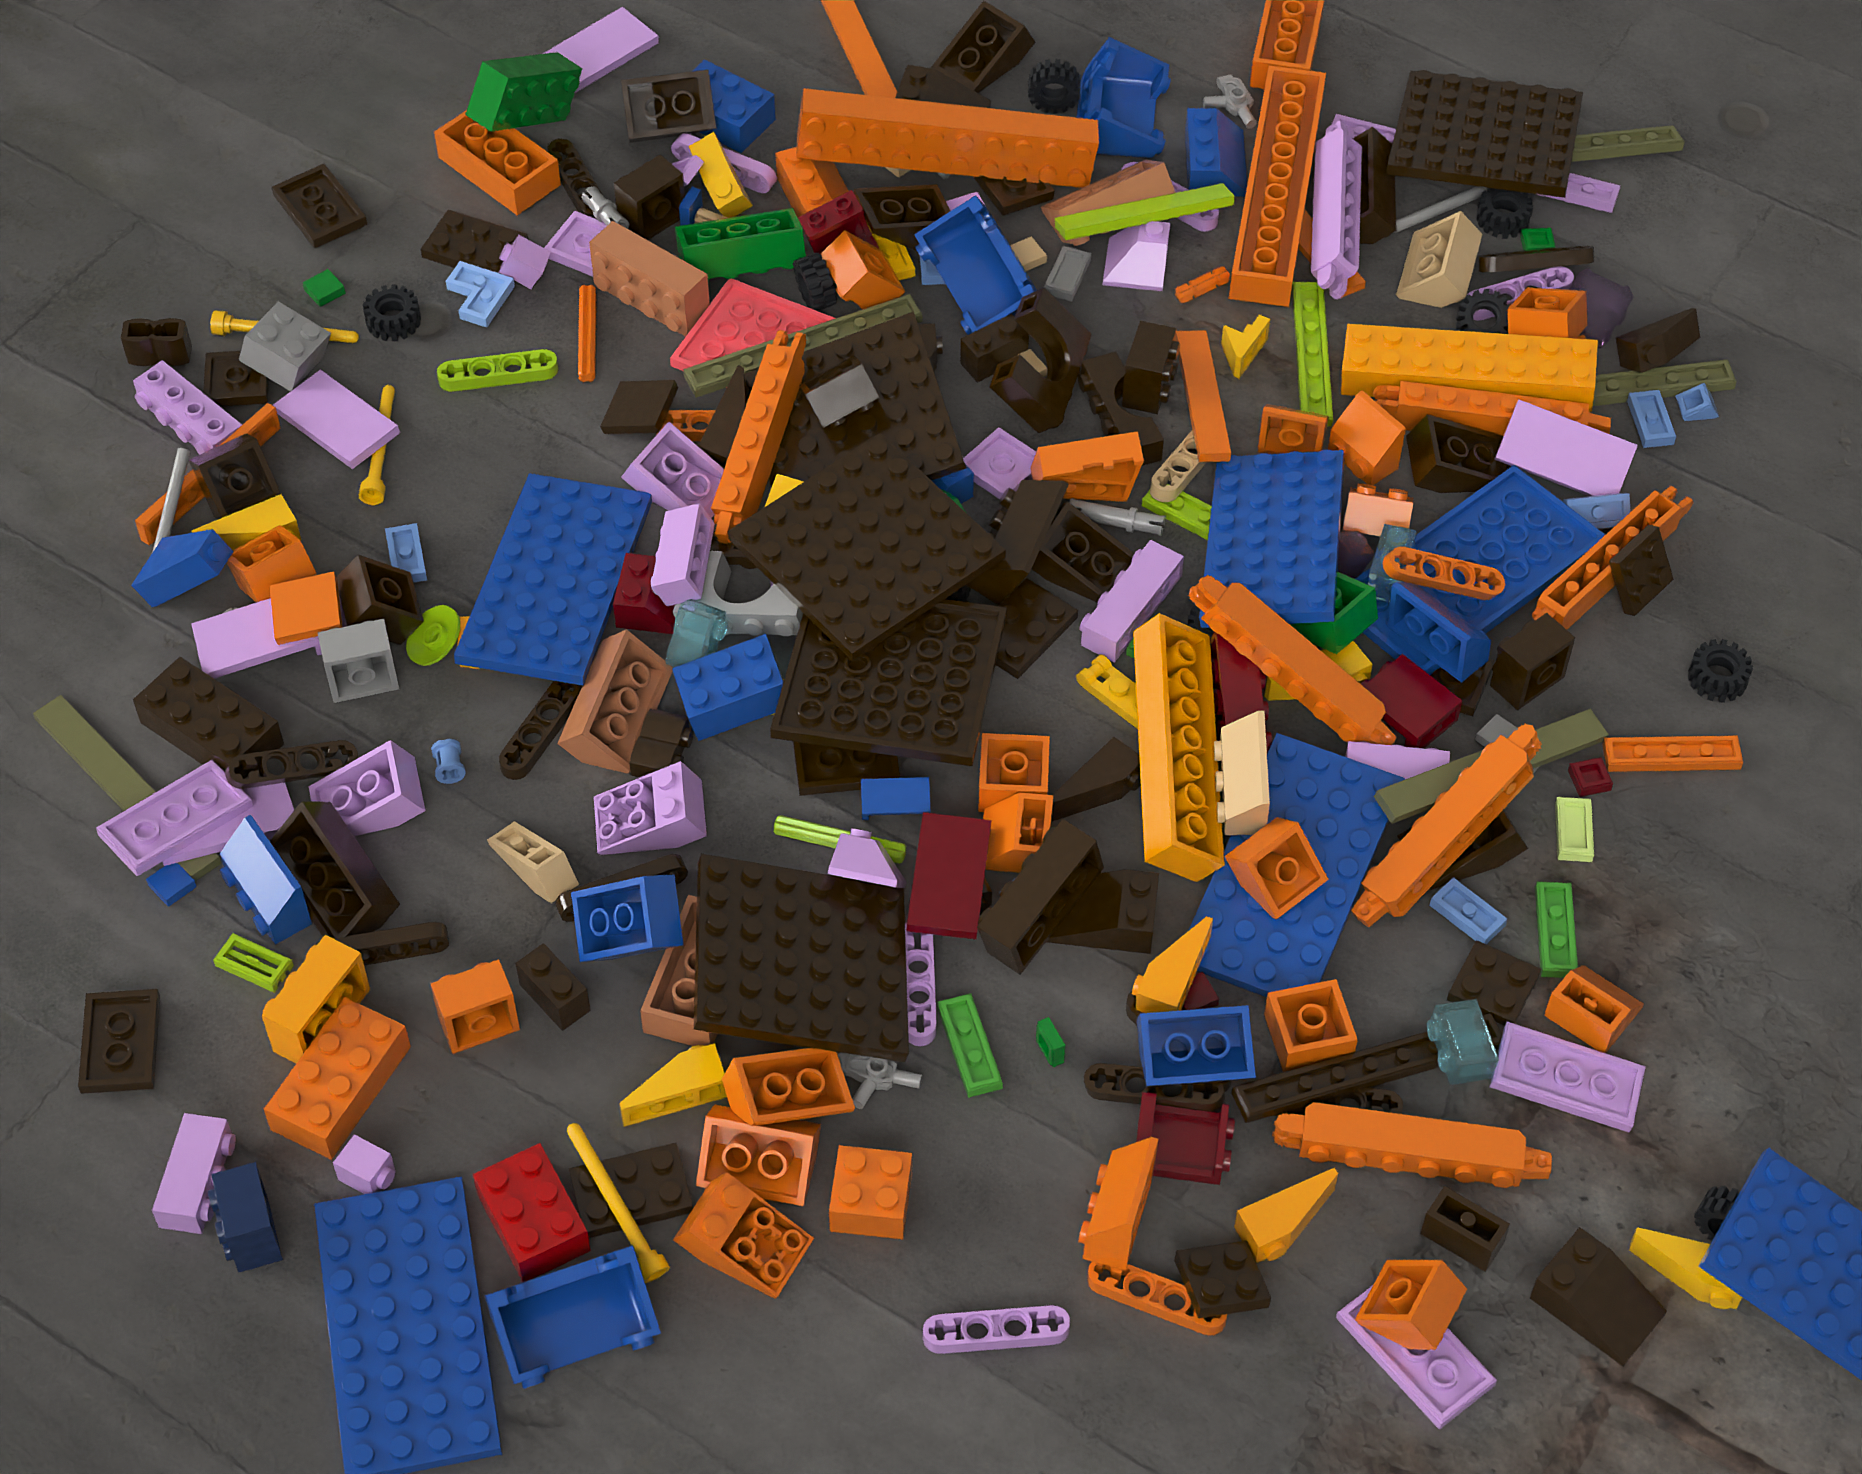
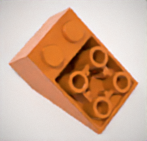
(743, 1236)

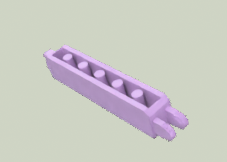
(1336, 209)

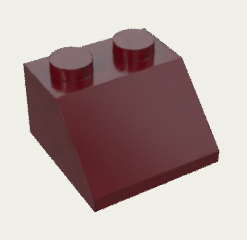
(636, 603)

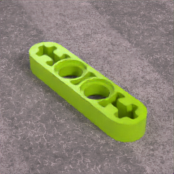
(498, 375)

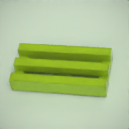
(269, 983)

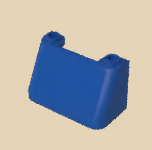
(1122, 94)
(975, 264)
(573, 1315)

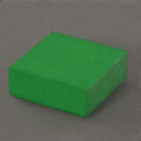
(1537, 238)
(324, 287)
(1050, 1042)

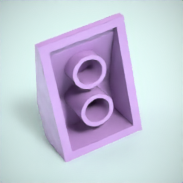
(675, 472)
(374, 790)

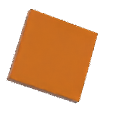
(305, 607)

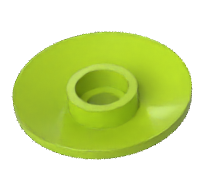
(434, 636)

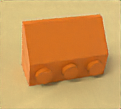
(807, 181)
(787, 1086)
(766, 1158)
(1119, 1204)

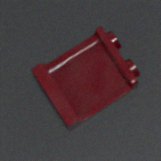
(834, 217)
(1414, 701)
(1189, 1140)

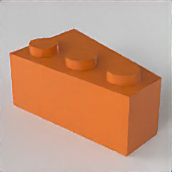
(1092, 467)

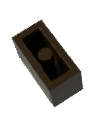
(992, 345)
(553, 986)
(1465, 1228)

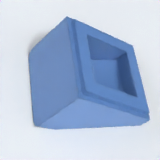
(1697, 404)

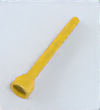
(223, 323)
(372, 488)
(650, 1262)

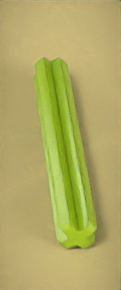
(828, 835)

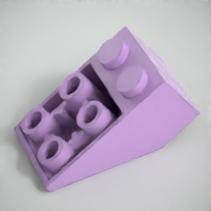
(651, 812)

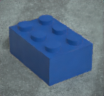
(739, 107)
(730, 687)
(627, 918)

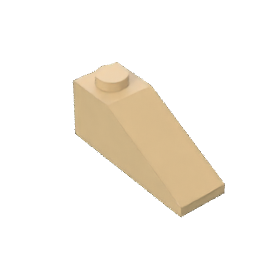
(534, 861)

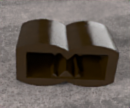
(151, 341)
(660, 742)

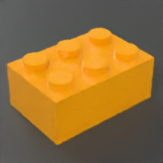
(313, 995)

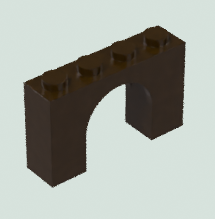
(1064, 344)

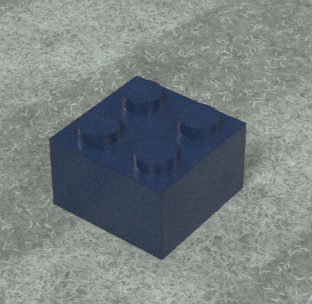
(244, 1217)

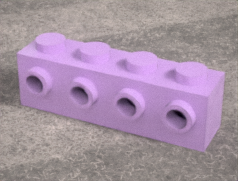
(183, 408)
(1131, 600)

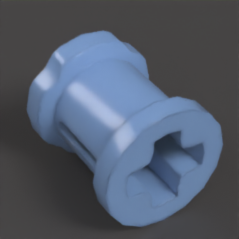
(447, 757)

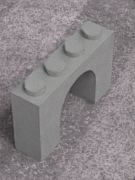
(766, 615)

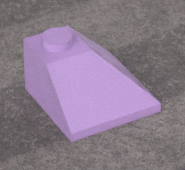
(1138, 257)
(864, 860)

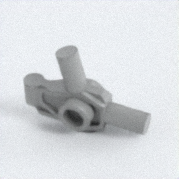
(1235, 99)
(875, 1075)

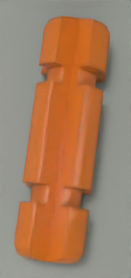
(1202, 284)

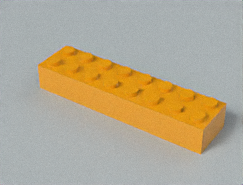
(1469, 360)
(1177, 748)

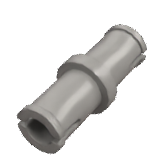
(603, 208)

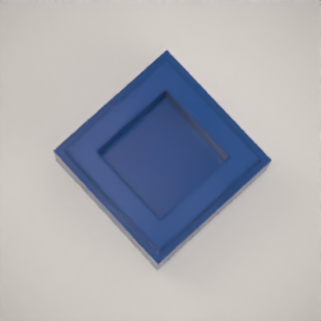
(690, 206)
(171, 883)

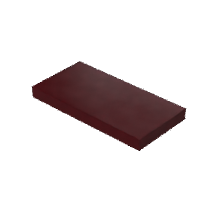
(949, 876)

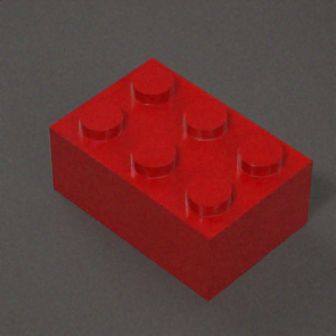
(531, 1212)

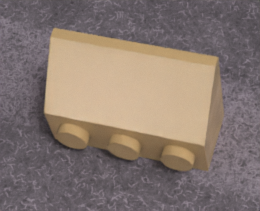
(1440, 262)
(1243, 775)

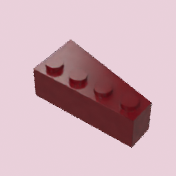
(1236, 685)

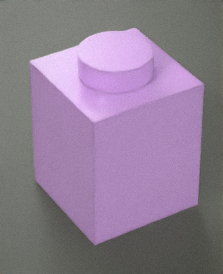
(524, 261)
(364, 1166)

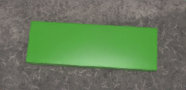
(1556, 928)
(969, 1045)

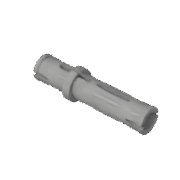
(1120, 517)

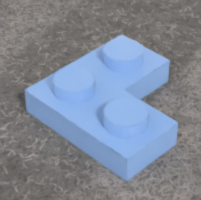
(484, 290)

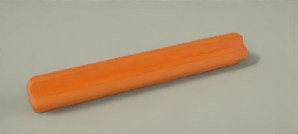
(587, 333)

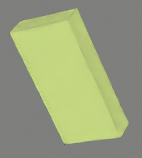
(1574, 829)

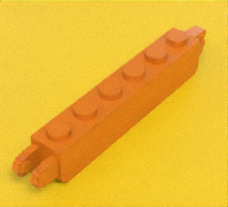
(1471, 407)
(759, 433)
(1591, 575)
(1292, 661)
(1448, 827)
(1412, 1145)

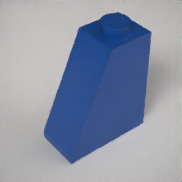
(180, 565)

